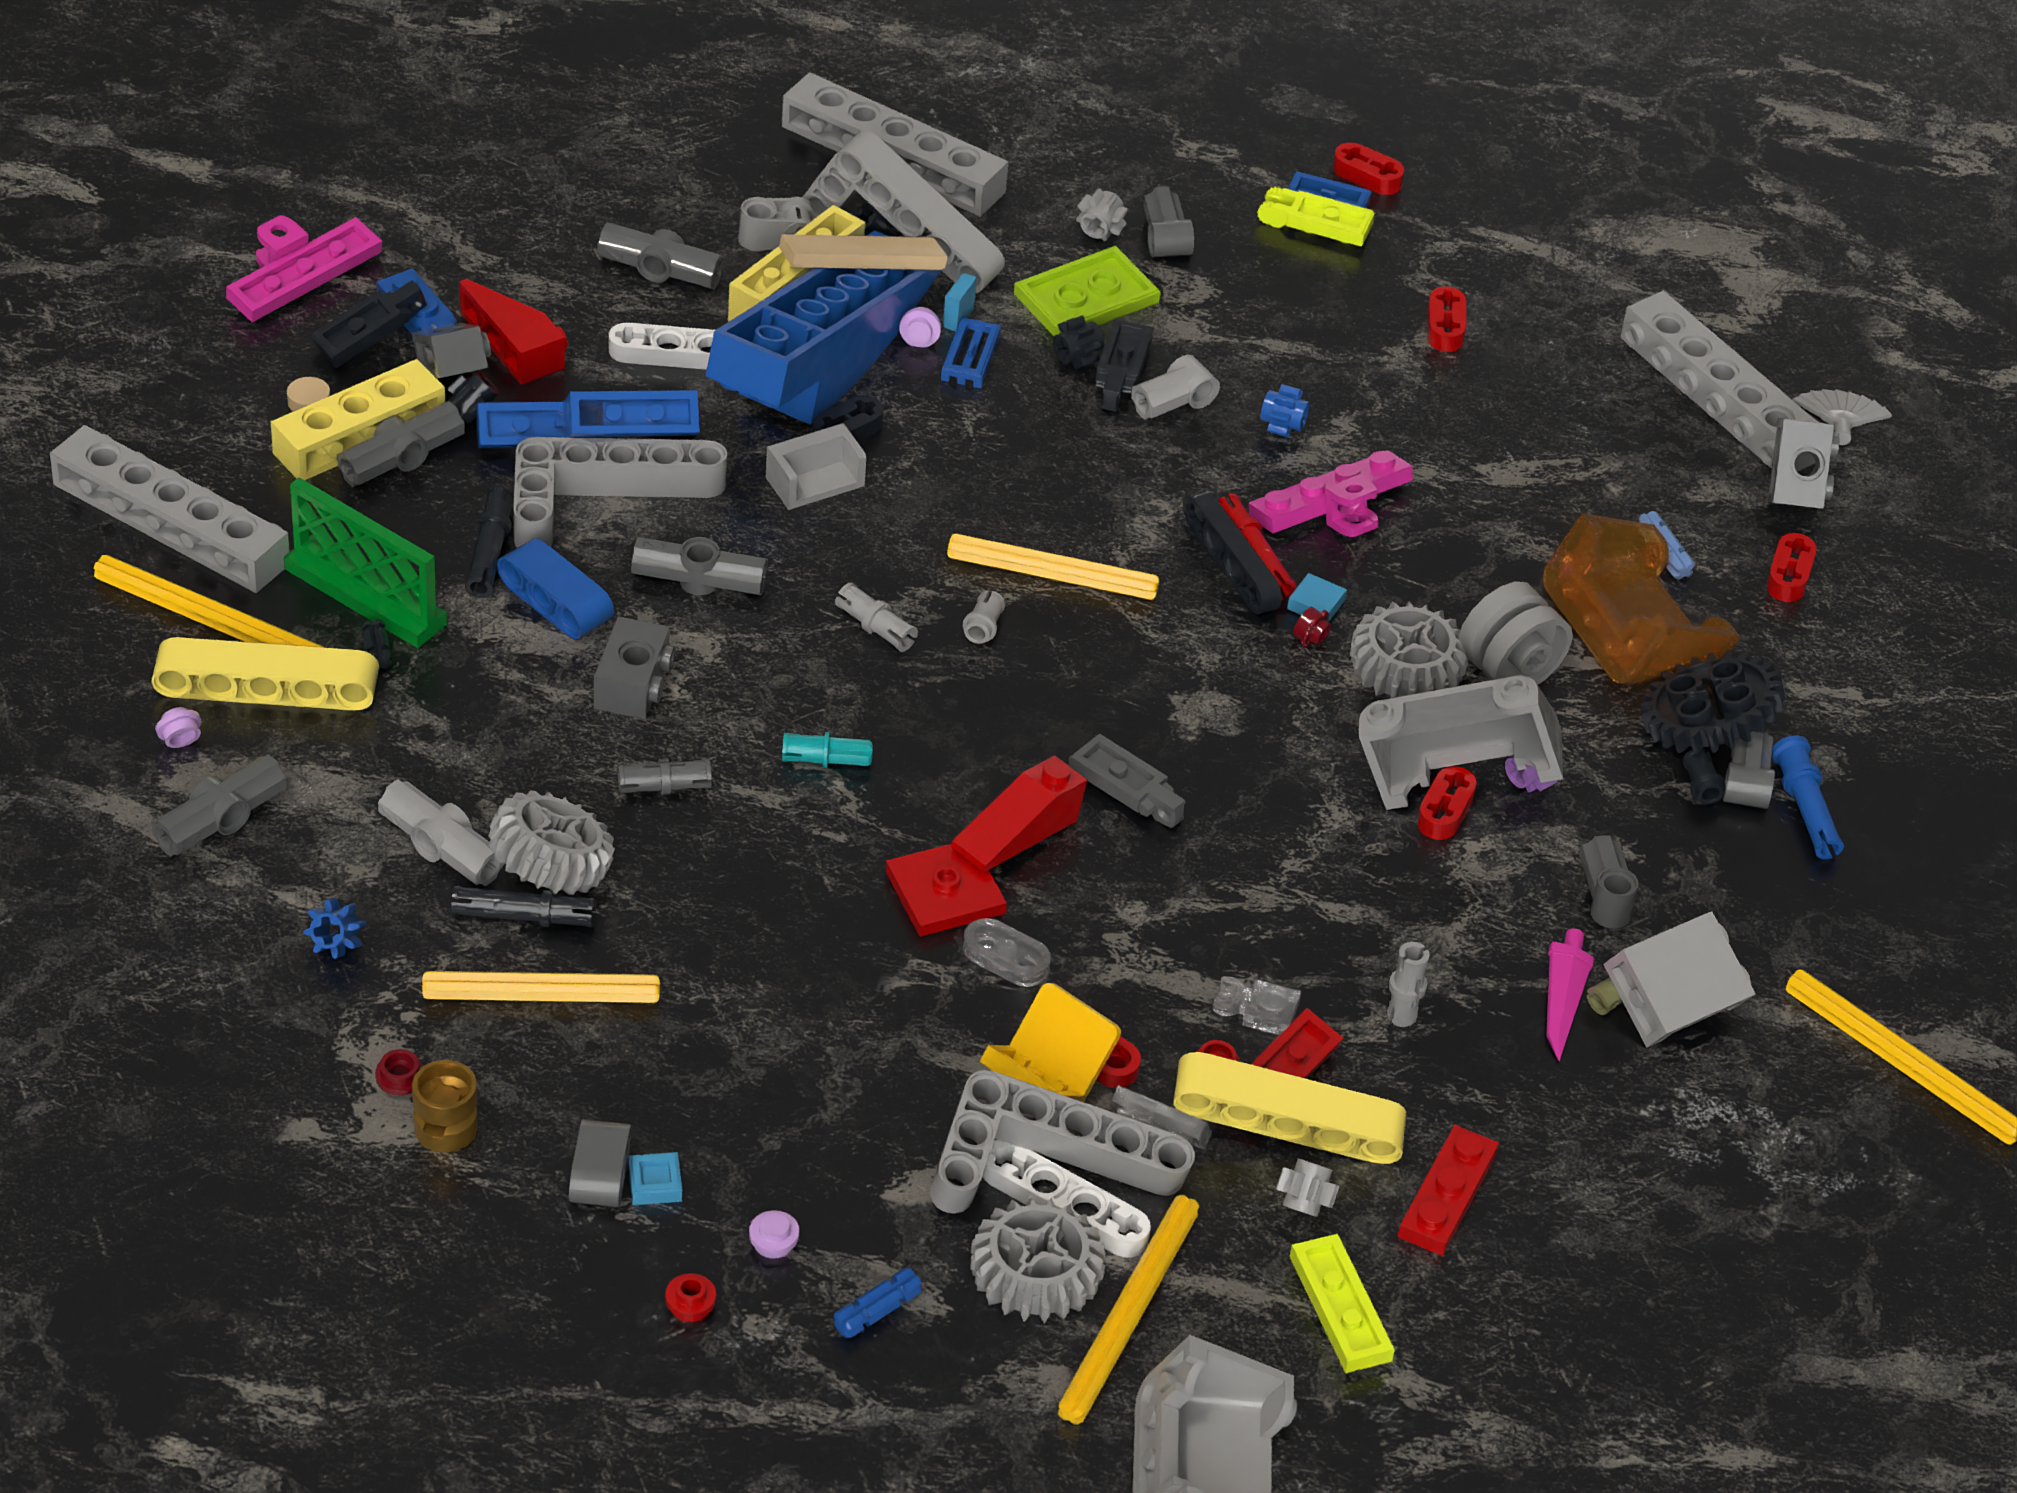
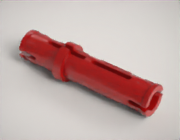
(1252, 531)

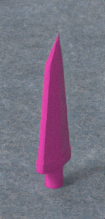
(1567, 978)

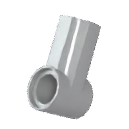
(1182, 384)

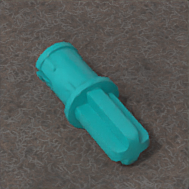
(826, 750)

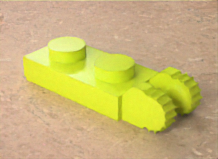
(1316, 215)

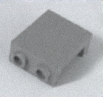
(1679, 978)

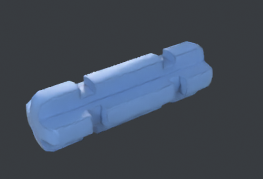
(1678, 561)

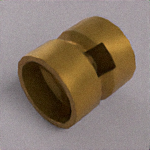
(445, 1106)

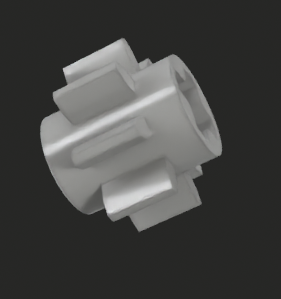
(1101, 214)
(1307, 1187)

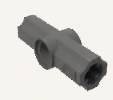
(660, 255)
(400, 444)
(699, 566)
(219, 805)

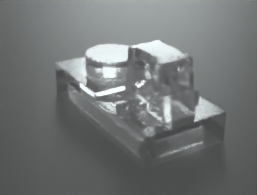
(1161, 1116)

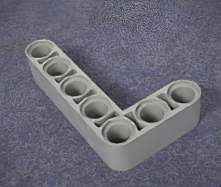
(907, 203)
(608, 469)
(1051, 1138)

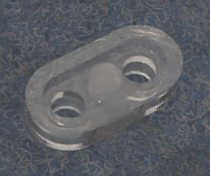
(1010, 952)

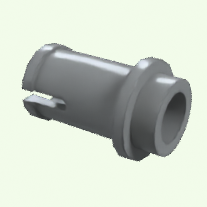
(981, 623)

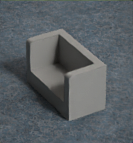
(815, 466)

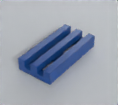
(1330, 189)
(966, 371)

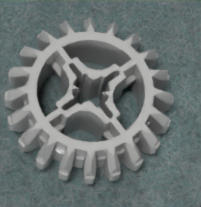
(1407, 651)
(551, 842)
(1037, 1248)

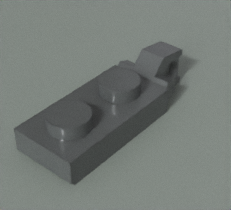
(1128, 780)

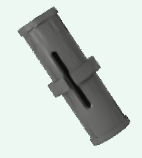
(664, 776)

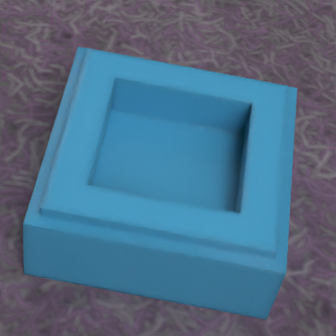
(959, 301)
(1318, 594)
(655, 1178)

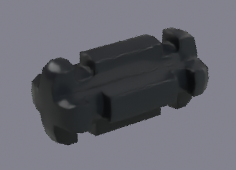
(377, 642)

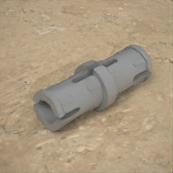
(876, 617)
(1408, 984)

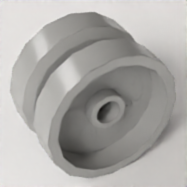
(1515, 634)

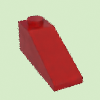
(516, 332)
(1023, 814)

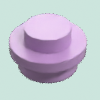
(920, 327)
(179, 727)
(774, 1234)

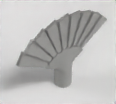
(1842, 410)

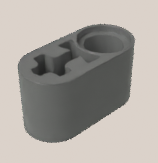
(600, 1163)

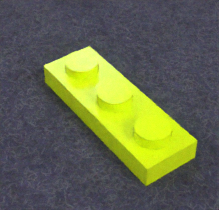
(1341, 1303)

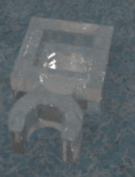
(1264, 1007)

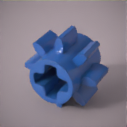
(1285, 410)
(327, 939)

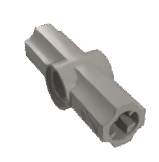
(440, 832)

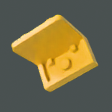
(1057, 1045)

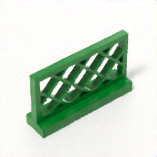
(351, 577)

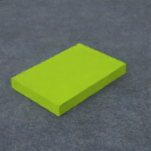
(1095, 286)

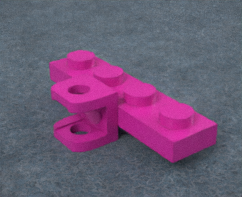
(295, 267)
(1337, 494)

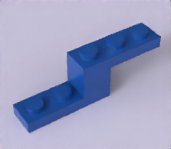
(590, 416)

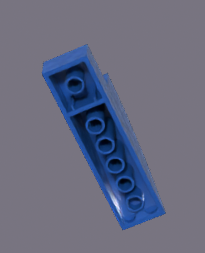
(814, 336)

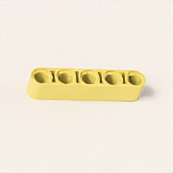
(265, 673)
(1290, 1108)

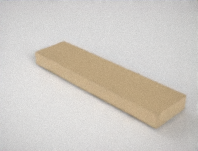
(863, 252)

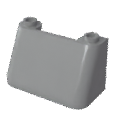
(1456, 727)
(1209, 1422)

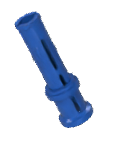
(1803, 782)

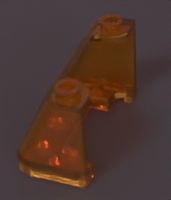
(1612, 598)

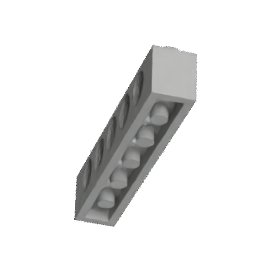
(951, 166)
(1711, 374)
(170, 508)

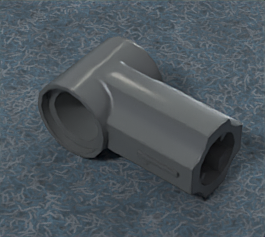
(1167, 229)
(1749, 774)
(1609, 882)

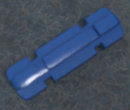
(877, 1302)

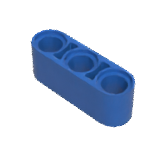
(555, 588)

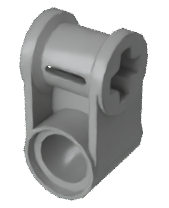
(768, 218)

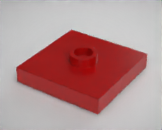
(943, 890)

